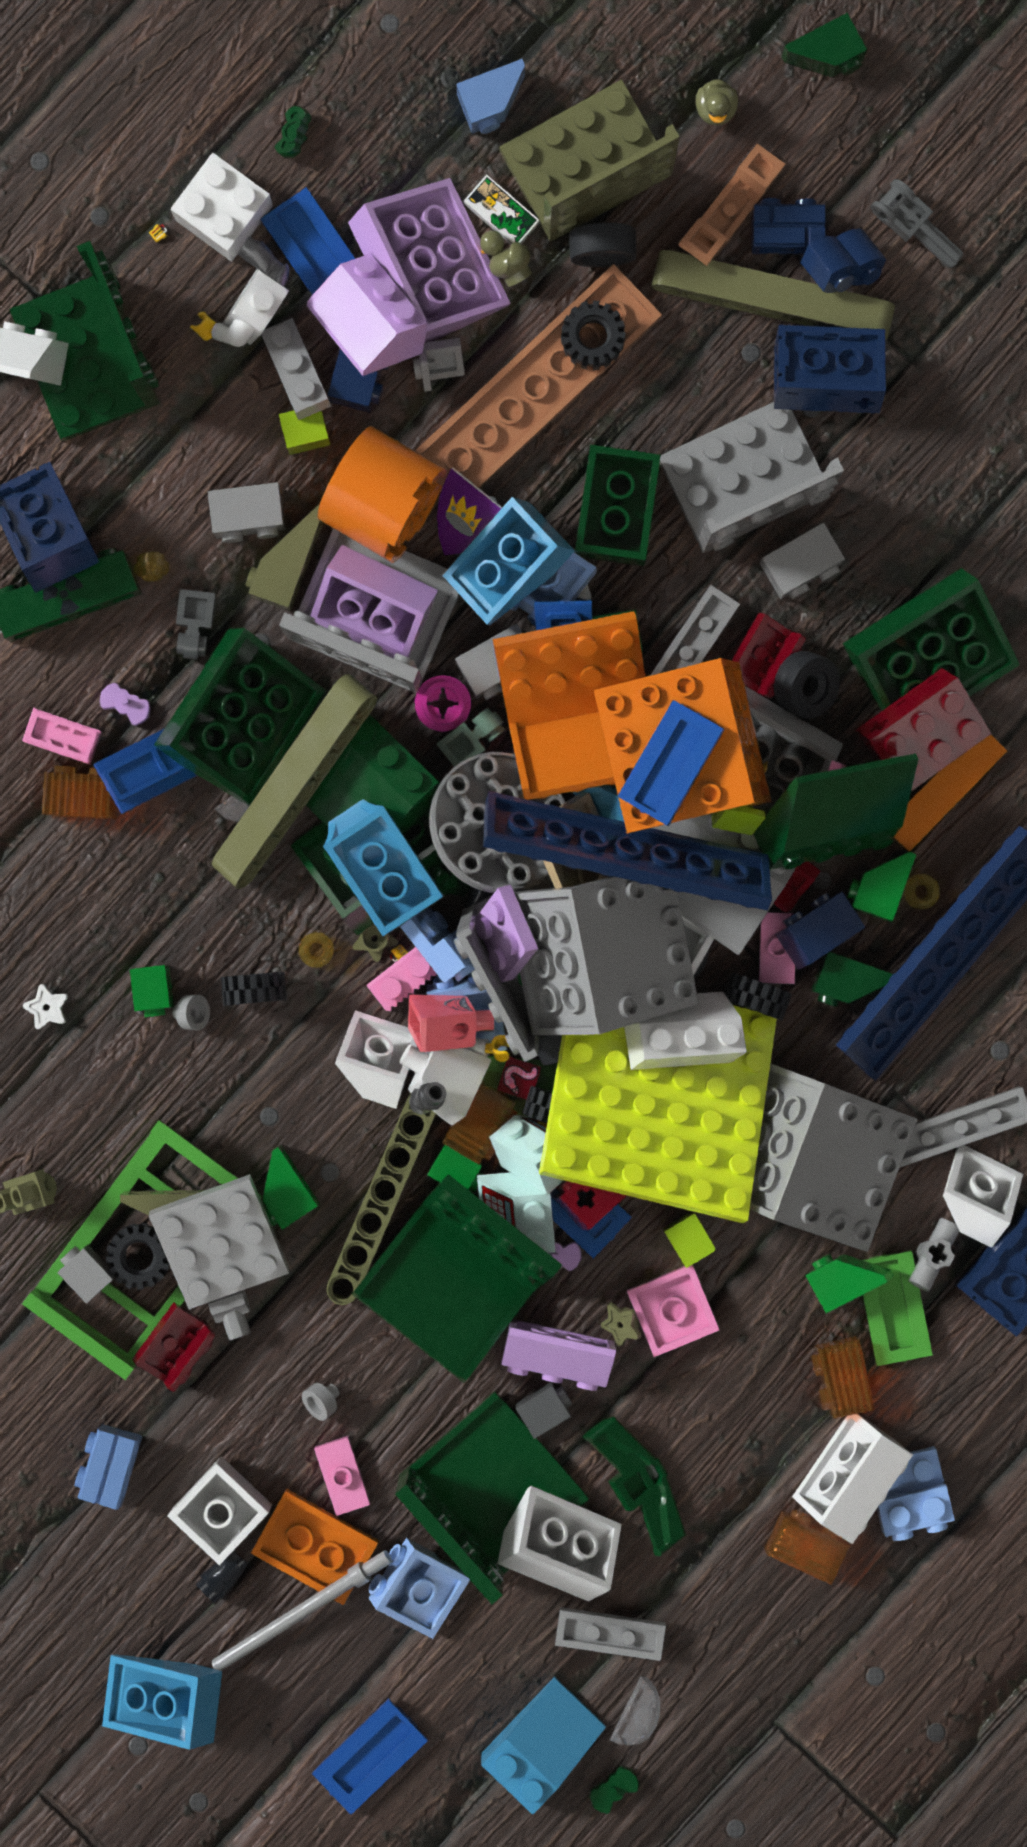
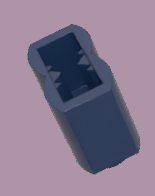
(843, 261)

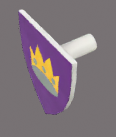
(462, 512)

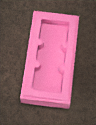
(62, 736)
(774, 961)
(342, 1475)

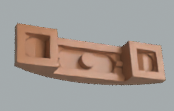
(732, 205)

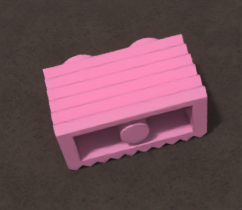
(401, 979)

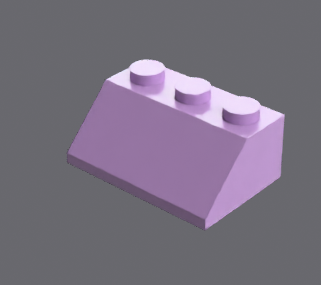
(368, 315)
(373, 602)
(558, 1354)

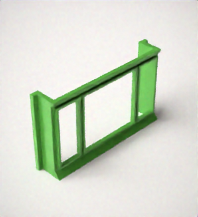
(66, 1321)

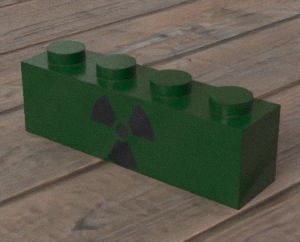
(83, 593)

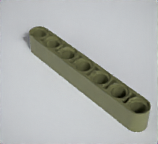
(767, 294)
(294, 781)
(375, 1204)

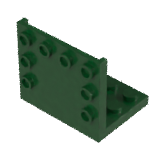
(103, 366)
(455, 1277)
(473, 1483)

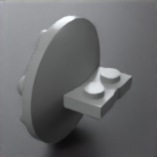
(458, 824)

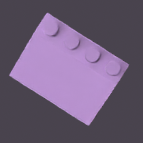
(431, 255)

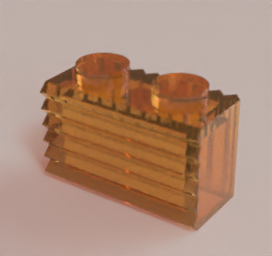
(76, 795)
(485, 1116)
(843, 1377)
(806, 1546)

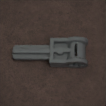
(910, 218)

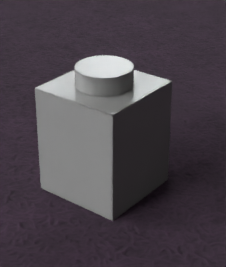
(85, 1272)

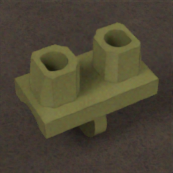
(28, 1192)

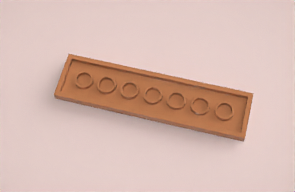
(533, 387)

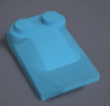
(380, 865)

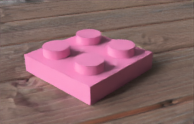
(672, 1310)

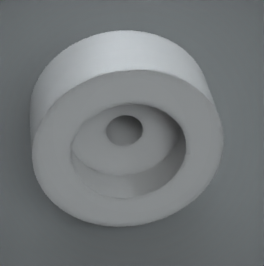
(192, 1012)
(320, 1400)

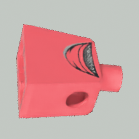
(445, 1022)

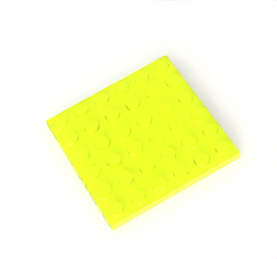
(660, 1132)

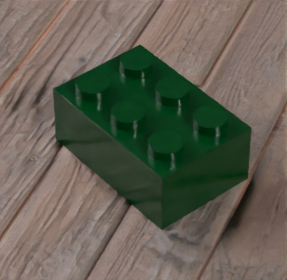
(617, 505)

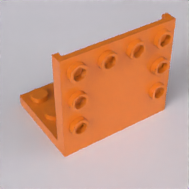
(715, 689)
(552, 702)

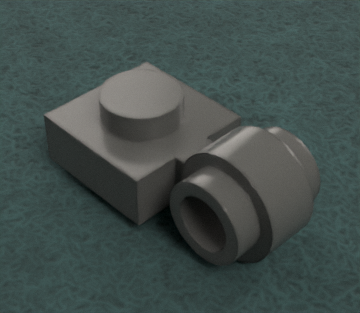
(196, 613)

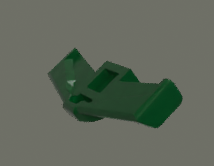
(640, 1482)

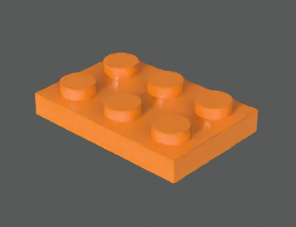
(312, 1543)

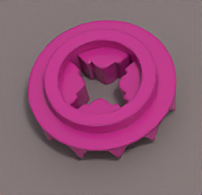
(431, 691)

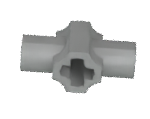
(942, 1239)
(232, 1312)

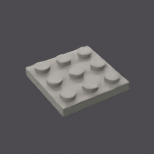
(219, 1241)

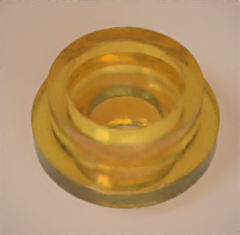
(151, 566)
(932, 891)
(308, 941)

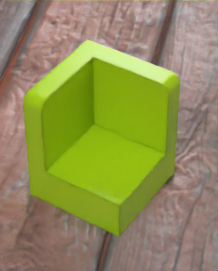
(304, 433)
(739, 819)
(689, 1239)

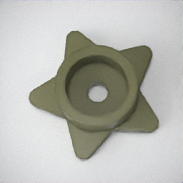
(376, 948)
(627, 1318)

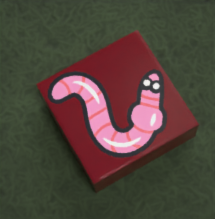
(518, 1077)

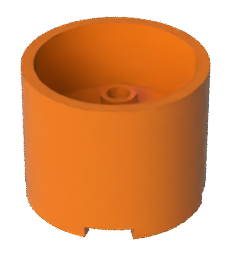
(381, 493)

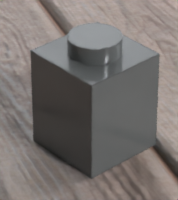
(544, 1409)

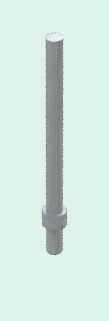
(357, 1576)

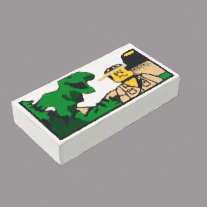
(501, 211)

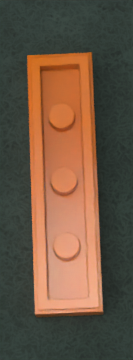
(946, 790)

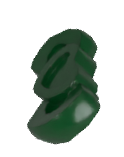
(293, 132)
(448, 882)
(613, 1789)

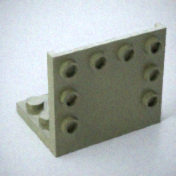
(588, 160)

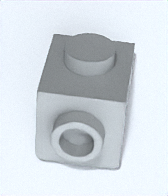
(439, 361)

